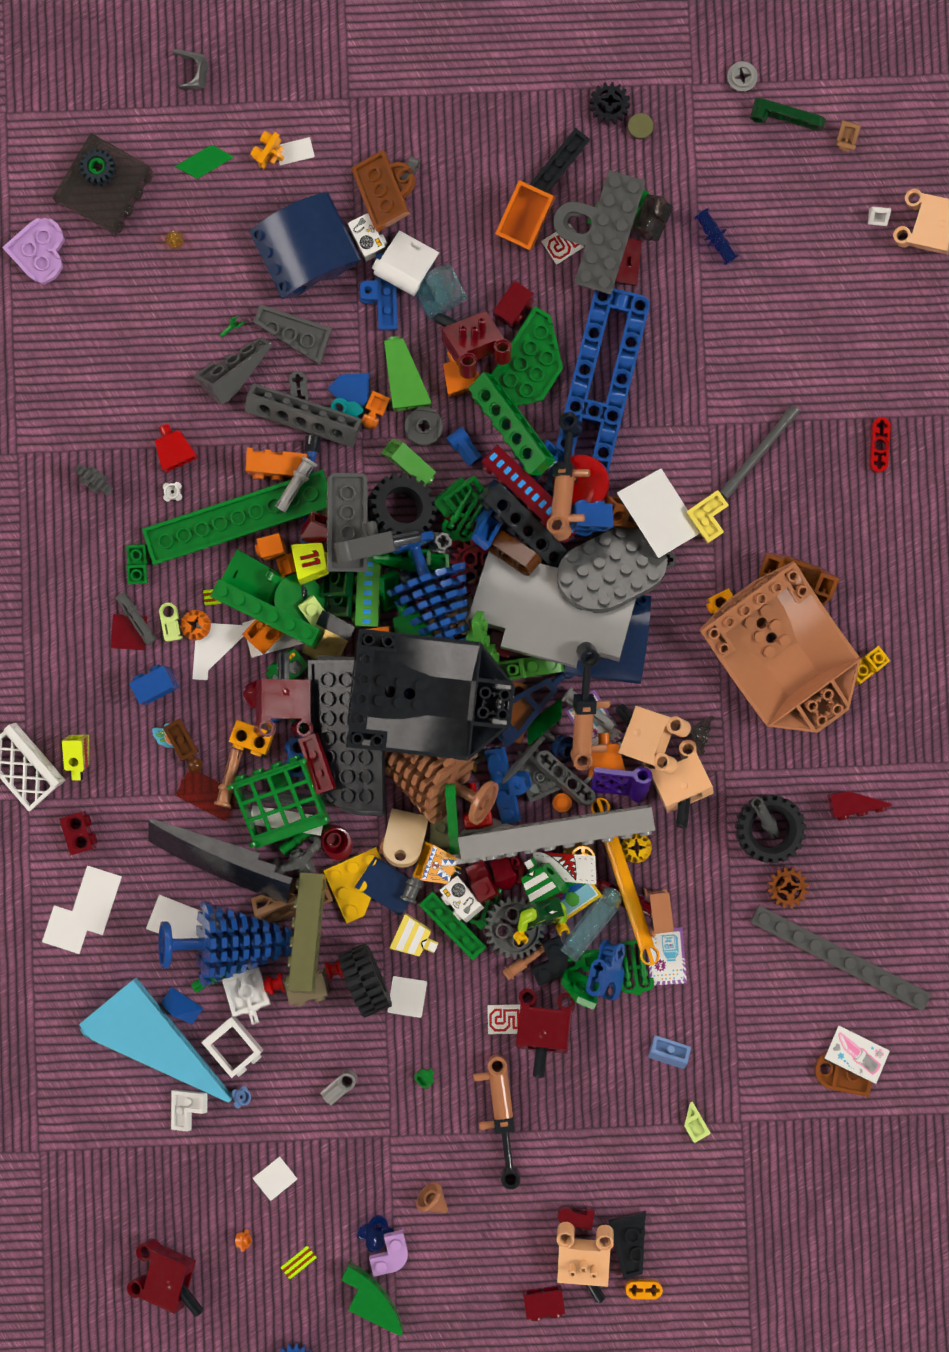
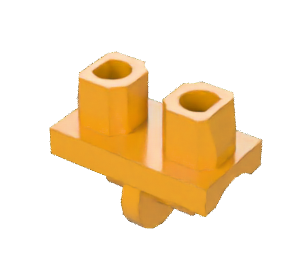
(264, 156)

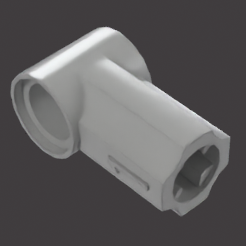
(439, 543)
(338, 1087)

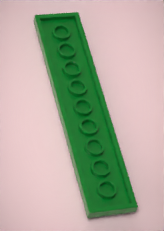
(233, 519)

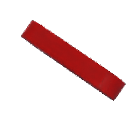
(883, 459)

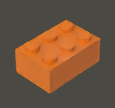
(525, 215)

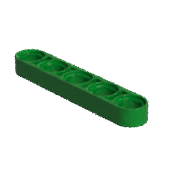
(452, 818)

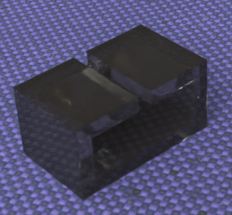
(651, 217)

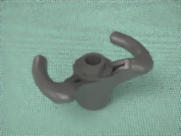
(300, 859)

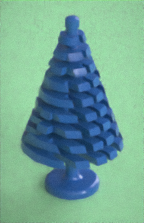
(426, 580)
(224, 941)

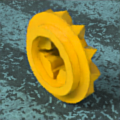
(643, 853)

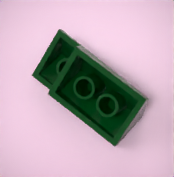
(338, 593)

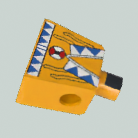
(436, 865)

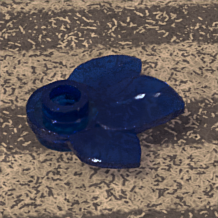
(373, 1235)

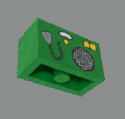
(297, 666)

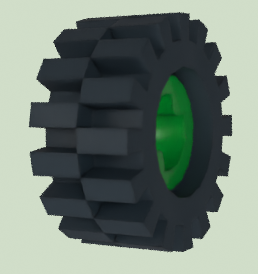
(91, 174)

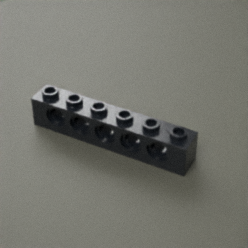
(493, 494)

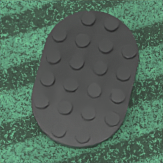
(610, 570)

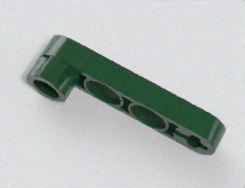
(765, 108)

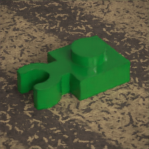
(585, 960)

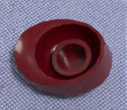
(336, 842)

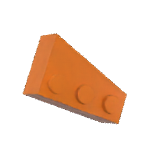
(272, 464)

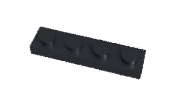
(560, 161)

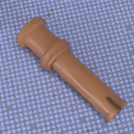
(225, 795)

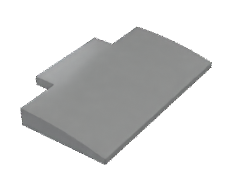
(539, 618)

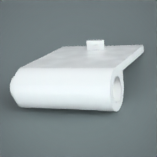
(405, 263)

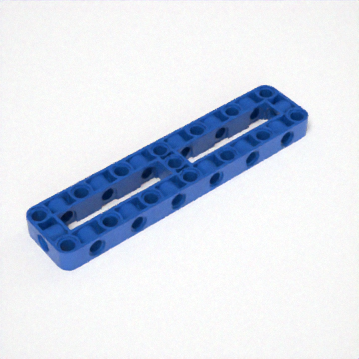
(621, 302)

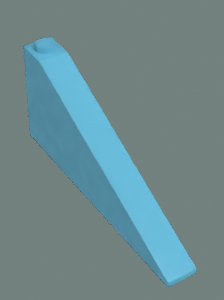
(143, 1031)

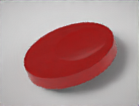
(593, 487)

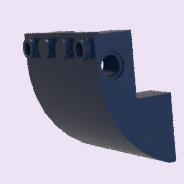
(304, 244)
(633, 655)

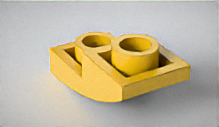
(870, 664)

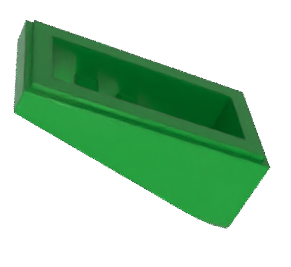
(475, 481)

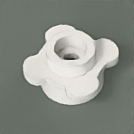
(167, 491)

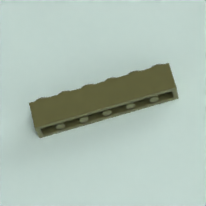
(307, 933)

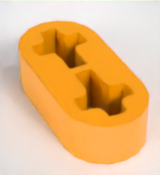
(643, 1284)

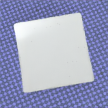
(407, 996)

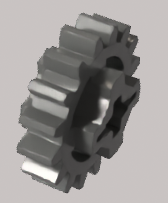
(93, 479)

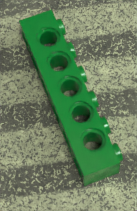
(541, 456)

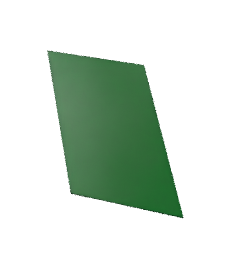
(544, 721)

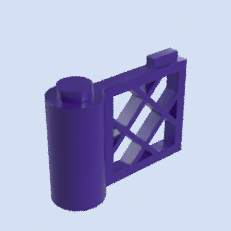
(634, 784)

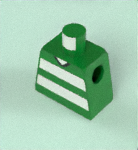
(541, 881)

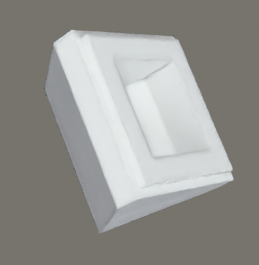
(879, 216)

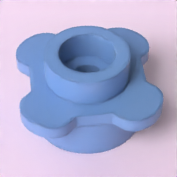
(245, 1097)

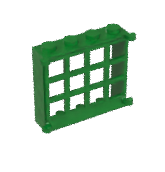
(287, 829)

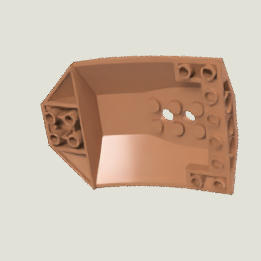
(802, 675)

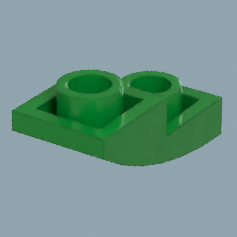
(137, 564)

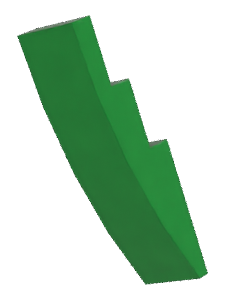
(405, 561)

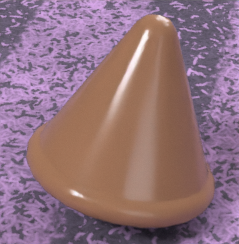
(431, 1199)

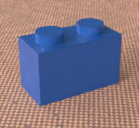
(597, 516)

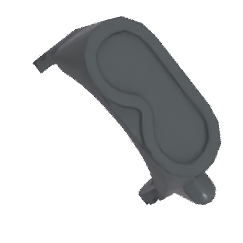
(199, 81)

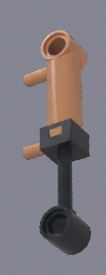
(565, 477)
(585, 708)
(502, 1113)

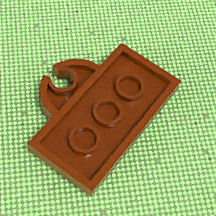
(384, 189)

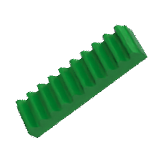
(452, 926)

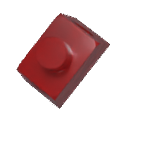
(173, 449)

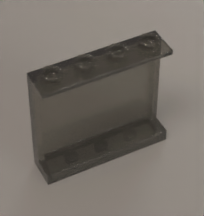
(106, 204)

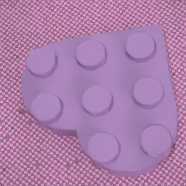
(37, 250)

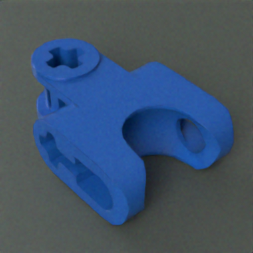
(607, 971)

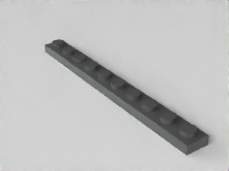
(840, 958)

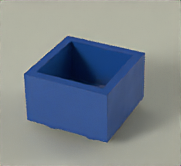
(154, 684)

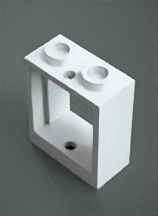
(253, 1058)

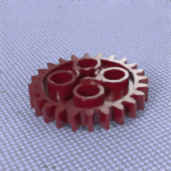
(470, 569)

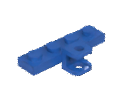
(385, 297)
(507, 792)

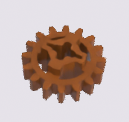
(786, 878)

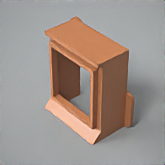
(660, 911)

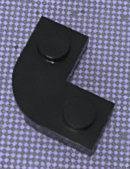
(555, 965)

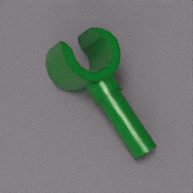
(233, 324)

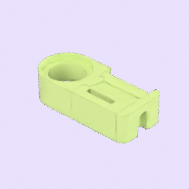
(170, 624)

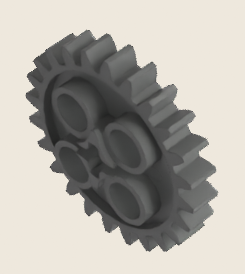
(506, 942)

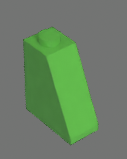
(408, 461)

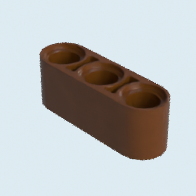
(514, 553)

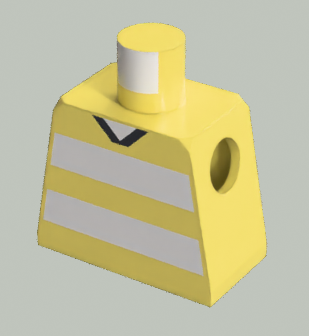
(413, 937)

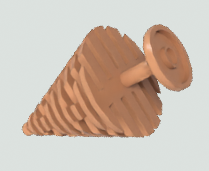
(425, 780)

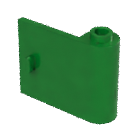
(252, 577)

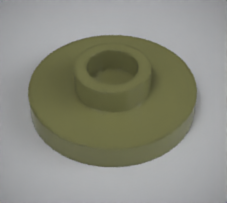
(640, 126)

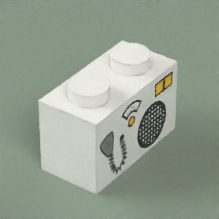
(367, 237)
(461, 899)

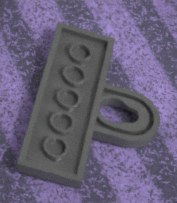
(608, 233)

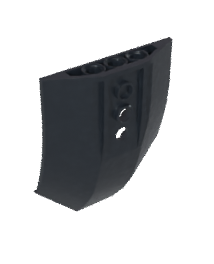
(457, 701)

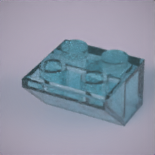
(440, 291)

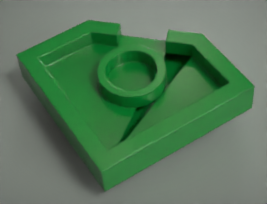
(575, 985)

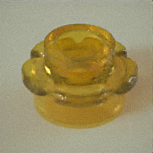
(174, 239)

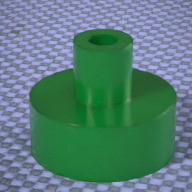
(424, 1078)

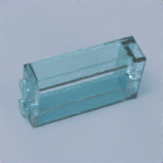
(591, 923)

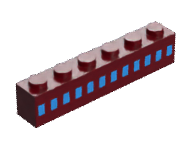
(521, 484)

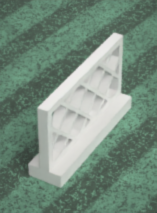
(36, 759)

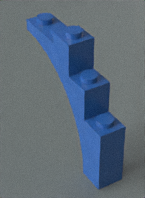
(486, 524)

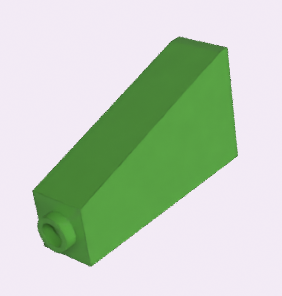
(405, 382)

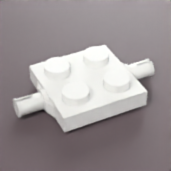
(246, 993)

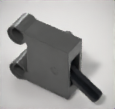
(373, 543)

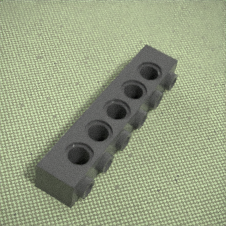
(303, 415)

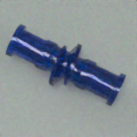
(716, 236)

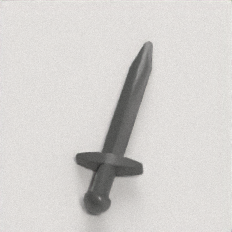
(529, 751)

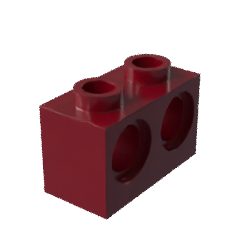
(72, 834)

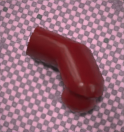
(518, 867)

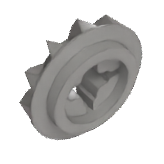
(747, 70)

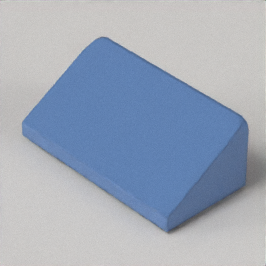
(669, 1052)

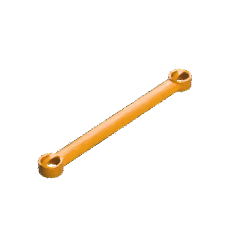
(629, 893)

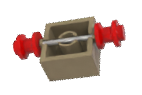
(299, 999)

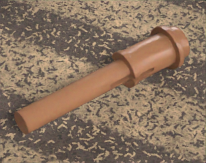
(520, 964)

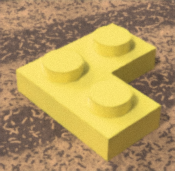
(703, 514)

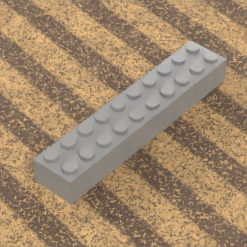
(556, 832)

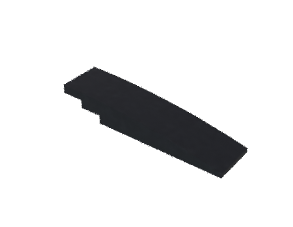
(221, 859)

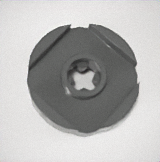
(416, 418)

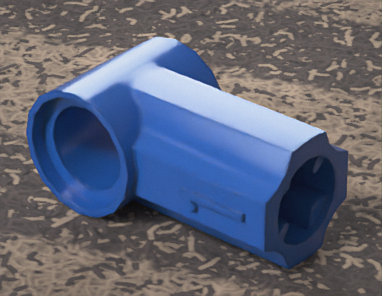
(461, 442)

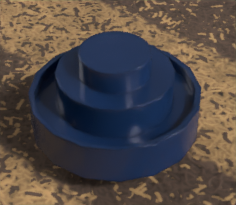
(562, 747)

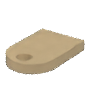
(405, 836)

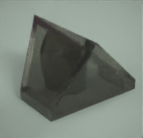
(700, 732)

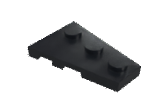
(629, 1242)

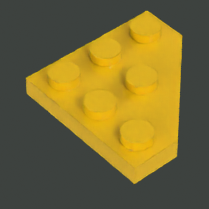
(343, 880)

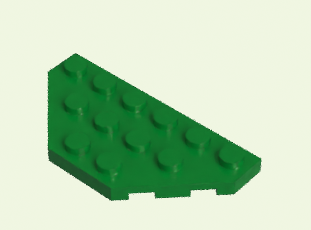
(533, 361)

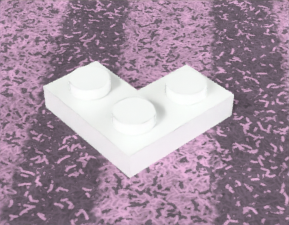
(183, 1105)

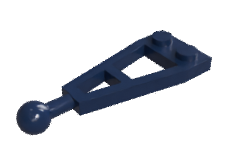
(511, 734)

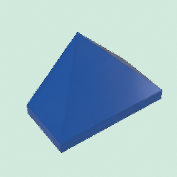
(181, 1006)

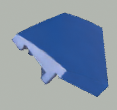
(352, 387)

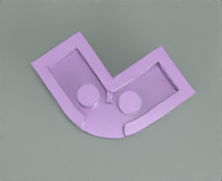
(395, 1256)

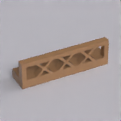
(278, 910)

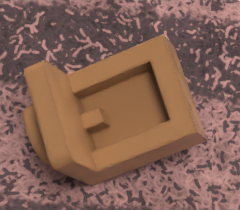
(847, 135)

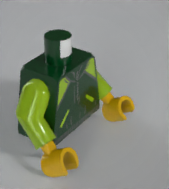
(541, 914)

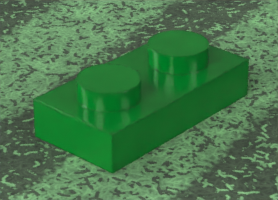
(388, 582)

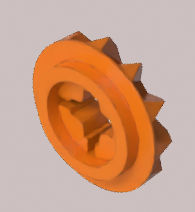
(203, 621)

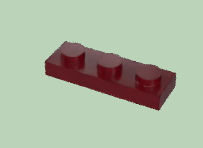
(317, 763)

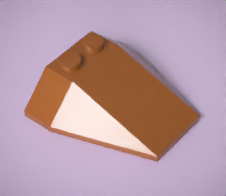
(820, 580)

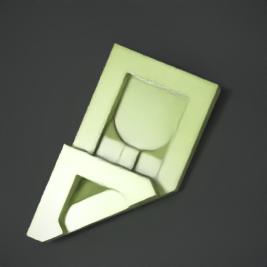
(695, 1125)

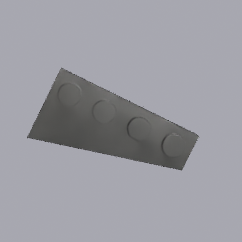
(300, 334)

